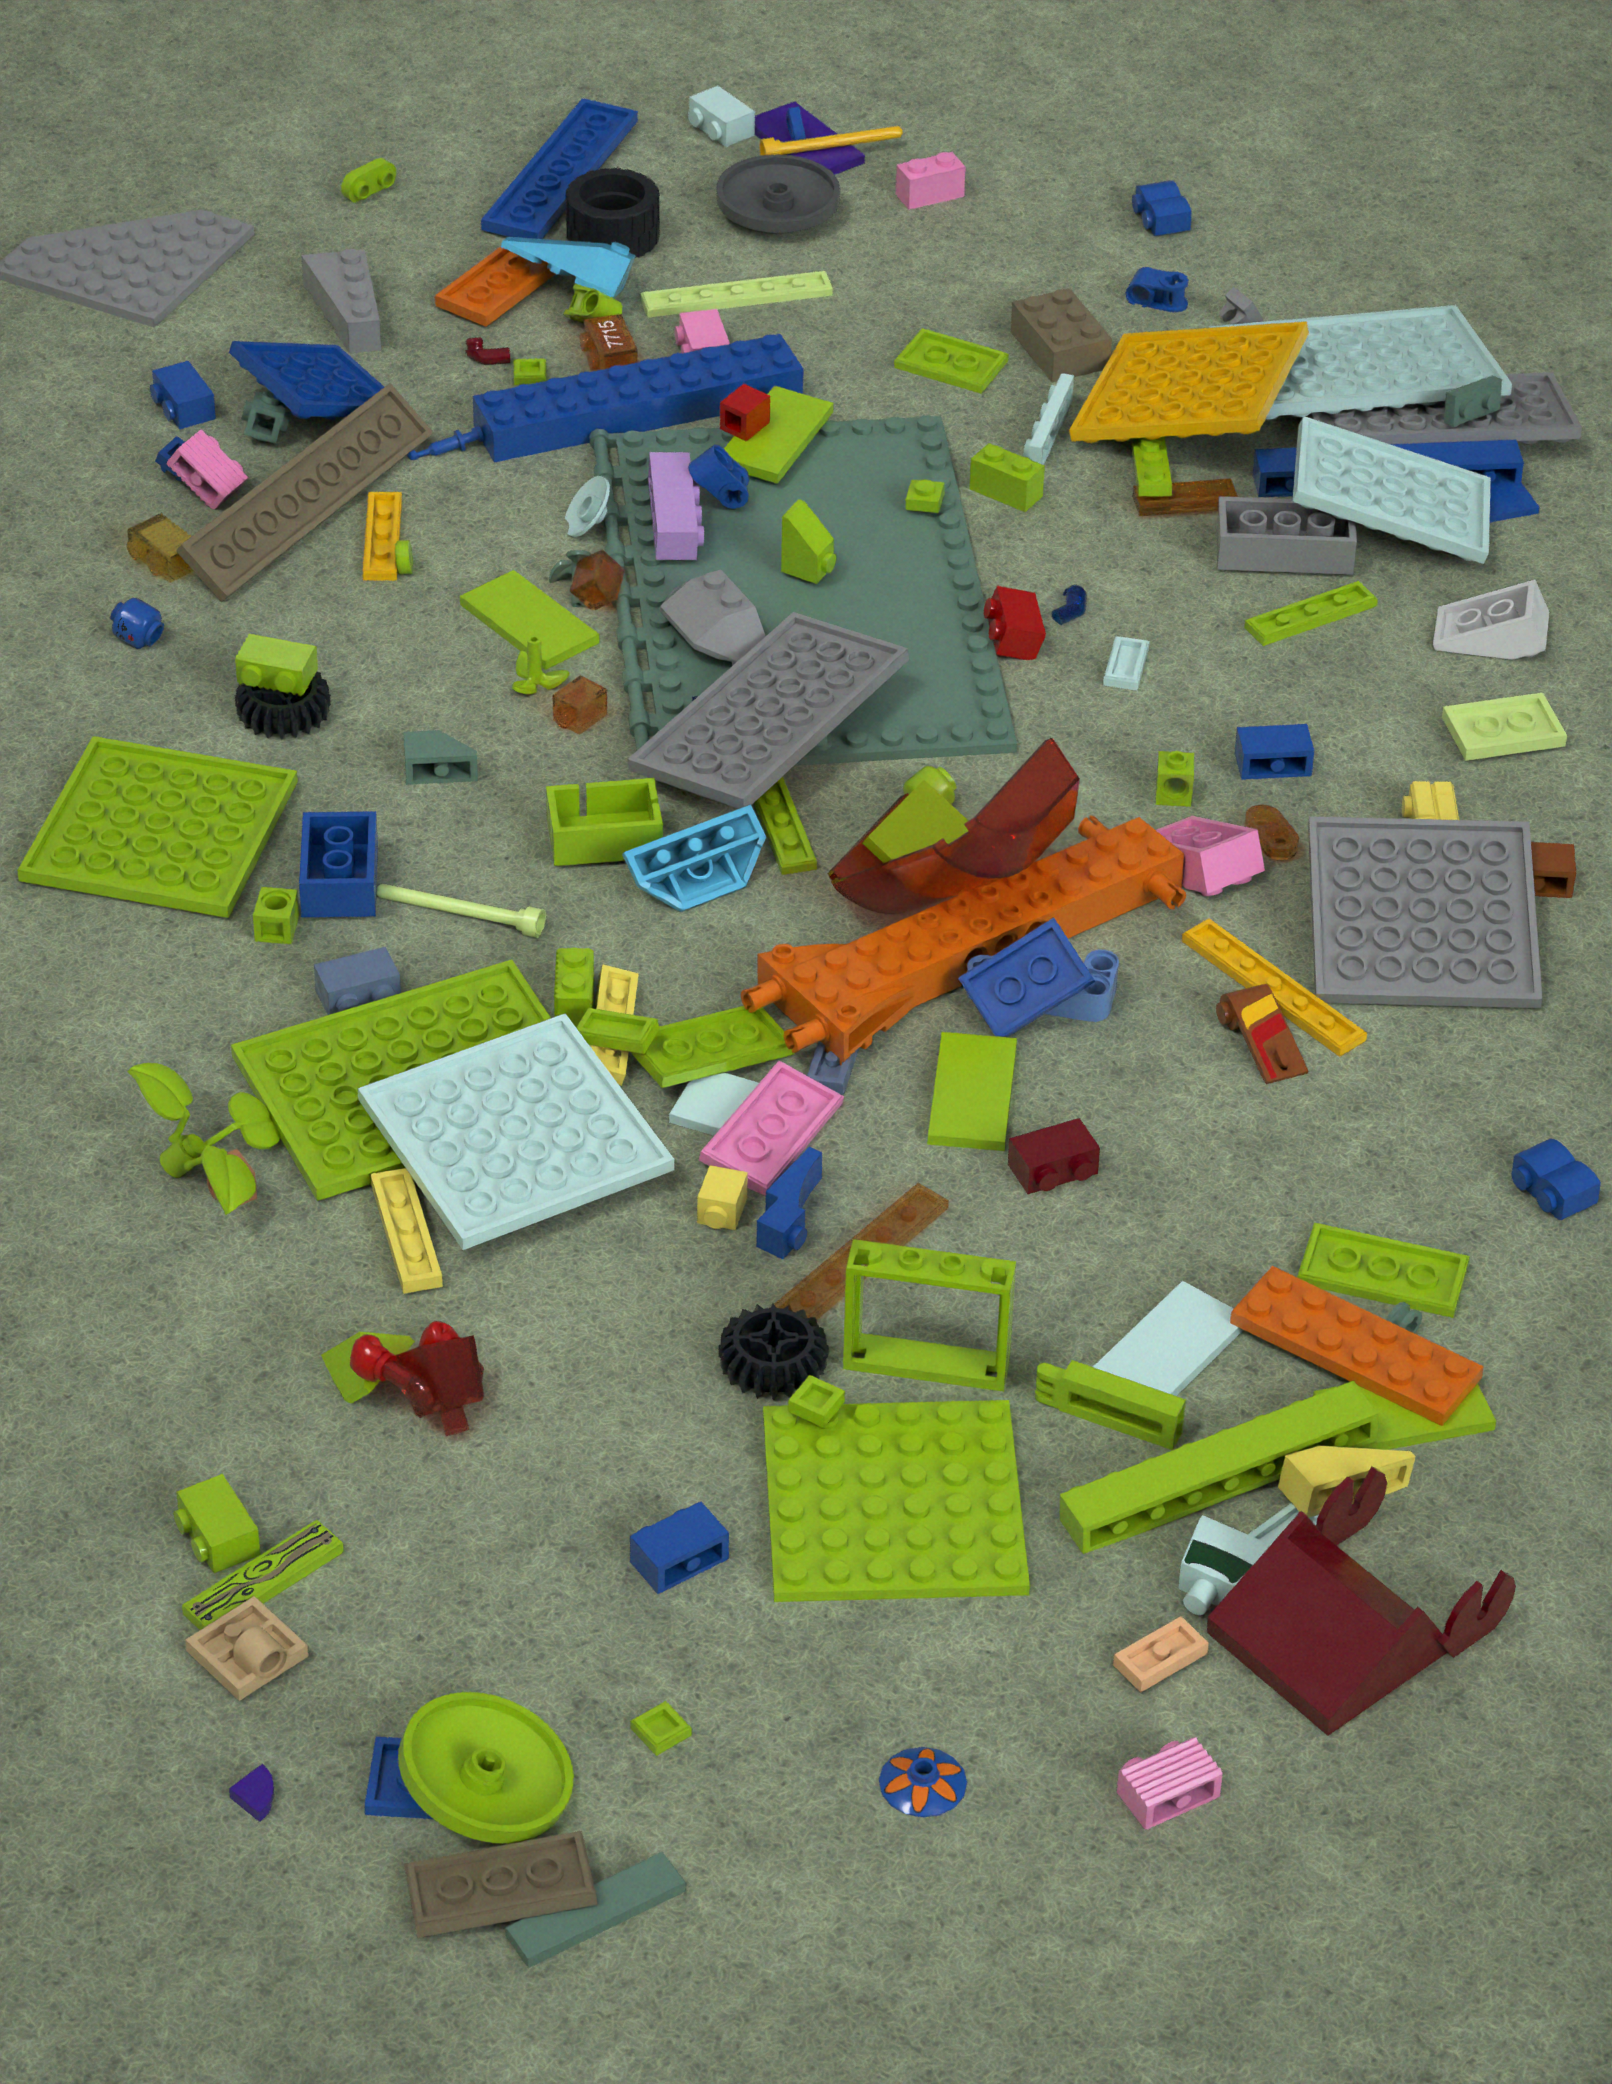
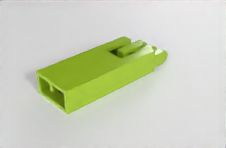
(1112, 1402)

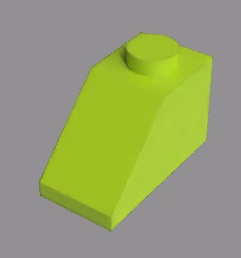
(806, 544)

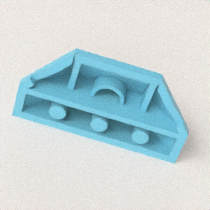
(699, 860)

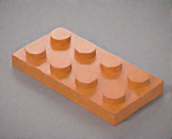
(492, 286)

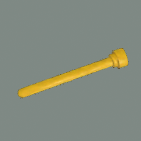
(774, 147)

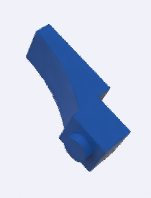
(784, 1219)

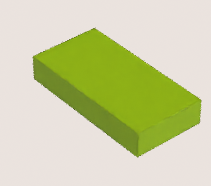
(618, 1030)

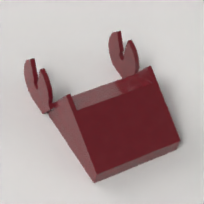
(1328, 1627)

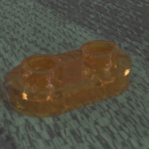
(1275, 834)

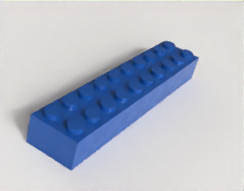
(630, 396)

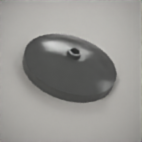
(778, 193)

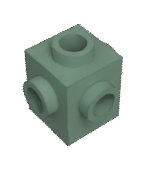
(265, 417)

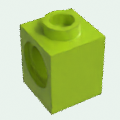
(1174, 778)
(276, 915)

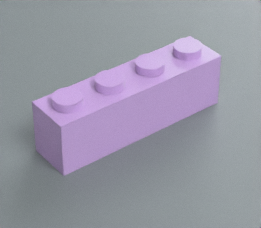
(674, 507)

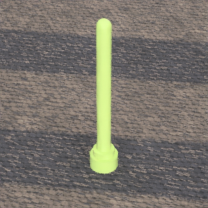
(529, 920)

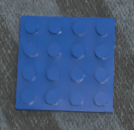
(308, 376)

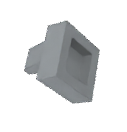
(1240, 308)

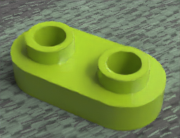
(368, 179)

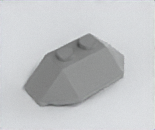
(714, 616)

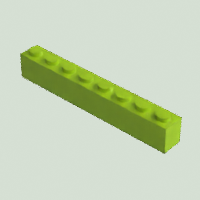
(1213, 1467)

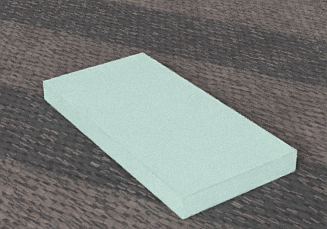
(1173, 1341)

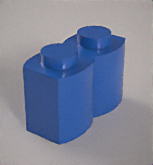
(1162, 208)
(1555, 1179)

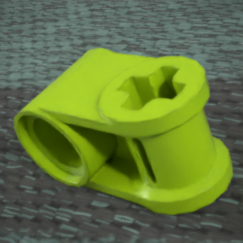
(591, 303)

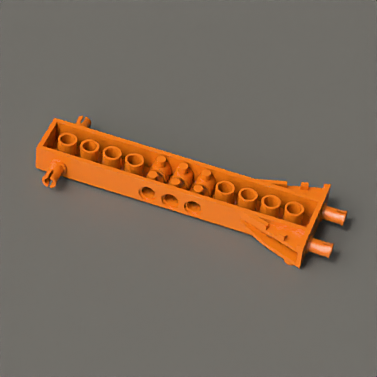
(869, 984)

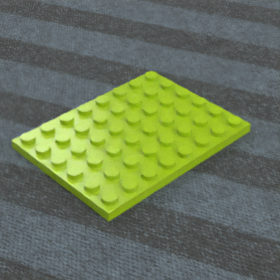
(314, 1068)

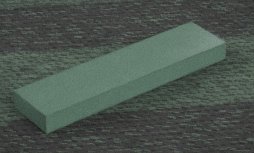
(617, 1901)

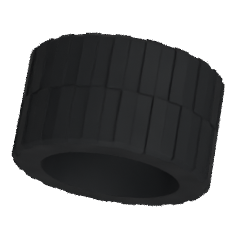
(614, 208)

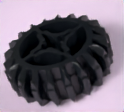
(283, 712)
(748, 1354)

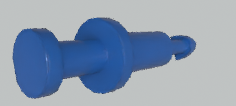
(450, 443)

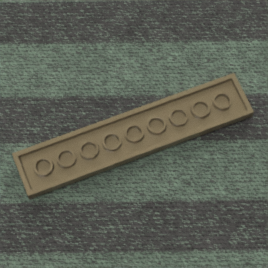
(304, 492)

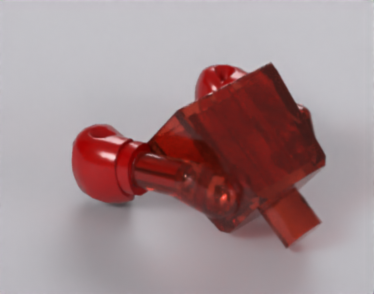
(435, 1377)

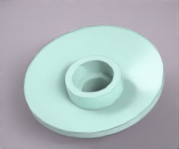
(588, 506)

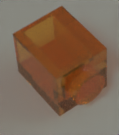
(597, 580)
(579, 705)

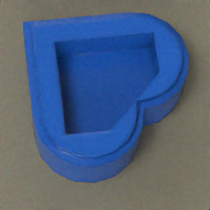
(795, 124)

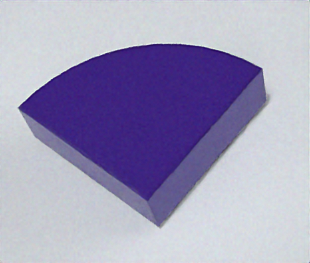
(254, 1792)

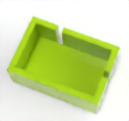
(616, 820)

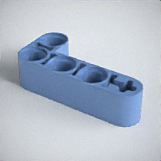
(1093, 1002)

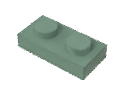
(1472, 400)

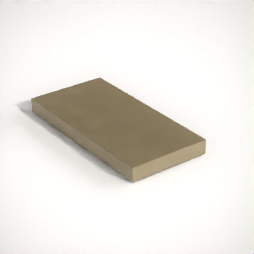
(500, 1884)

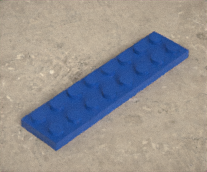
(575, 147)

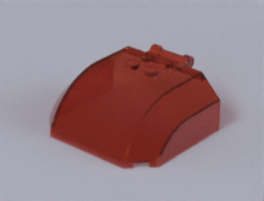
(999, 842)

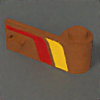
(1264, 1030)

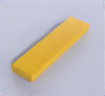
(381, 534)

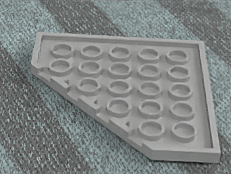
(130, 266)

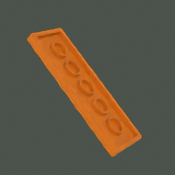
(1357, 1345)

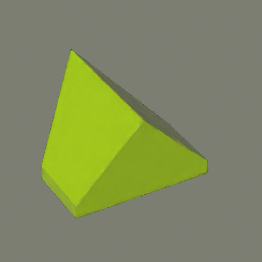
(338, 1364)

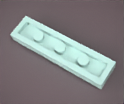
(1051, 419)

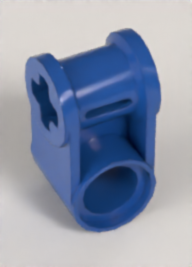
(1157, 289)
(721, 476)

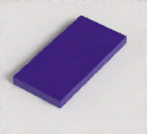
(837, 159)

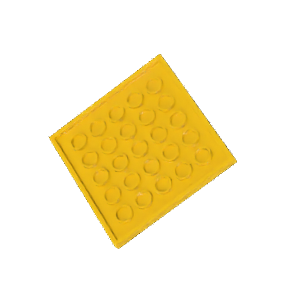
(1190, 382)

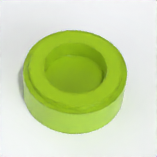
(404, 557)

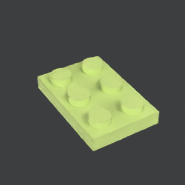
(1504, 726)

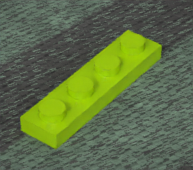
(1151, 467)

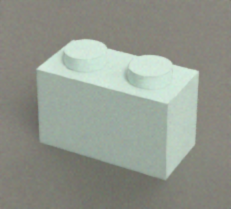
(721, 116)

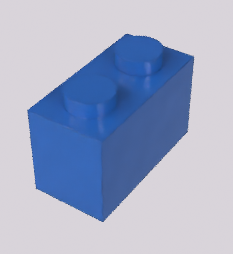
(183, 395)
(1274, 751)
(679, 1547)

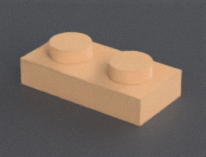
(1160, 1654)

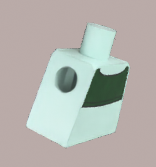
(1215, 1563)

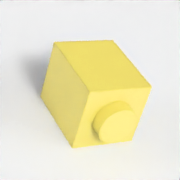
(722, 1198)

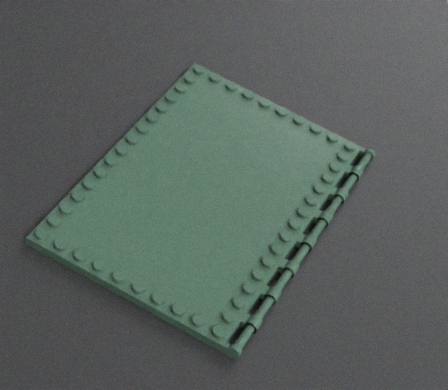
(893, 579)

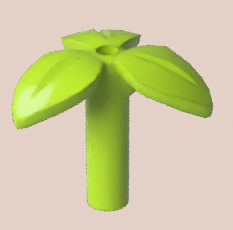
(530, 668)

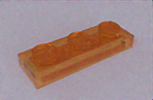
(1186, 497)

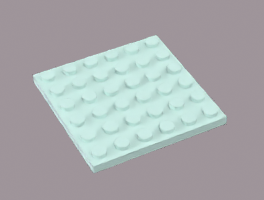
(515, 1131)

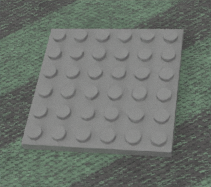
(1423, 912)

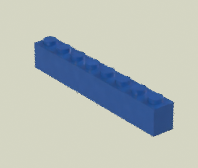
(1276, 466)

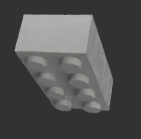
(1282, 537)

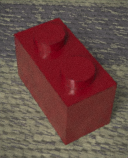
(1053, 1156)

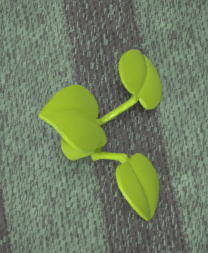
(227, 1173)

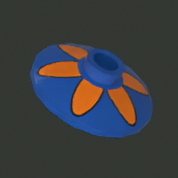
(918, 1793)

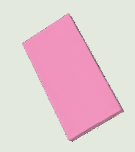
(772, 1126)

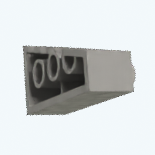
(346, 295)

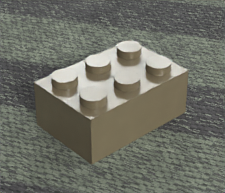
(1060, 334)

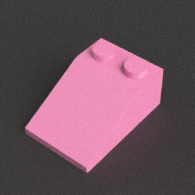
(1215, 853)

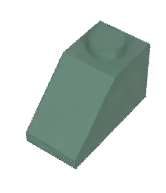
(438, 758)

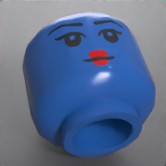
(136, 623)

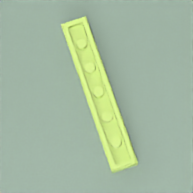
(736, 294)

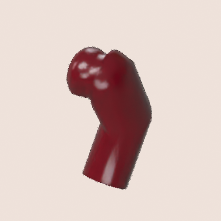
(486, 356)

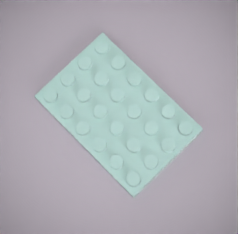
(1392, 490)

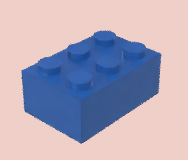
(338, 864)

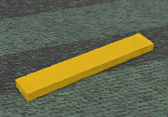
(1294, 1000)

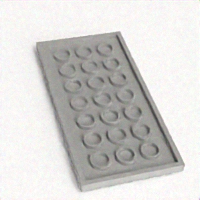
(1530, 414)
(768, 710)

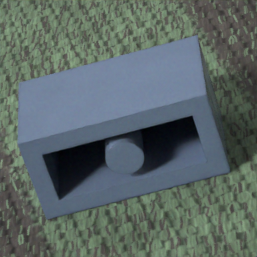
(356, 980)

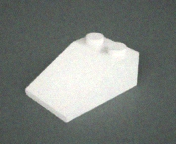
(1495, 624)

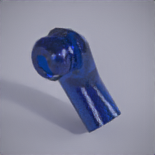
(1075, 605)

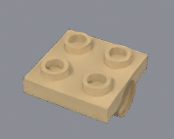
(246, 1648)

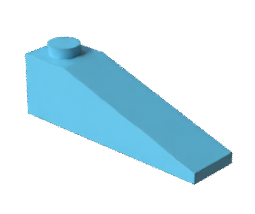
(593, 264)

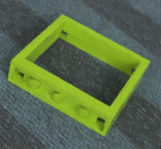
(918, 1358)

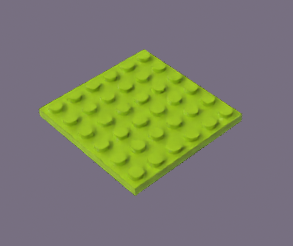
(159, 826)
(895, 1502)

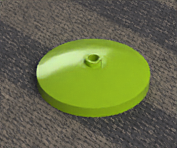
(485, 1767)

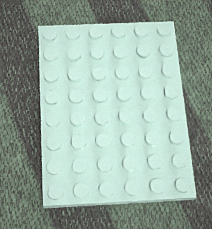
(1383, 361)

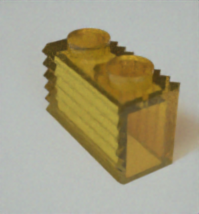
(156, 545)

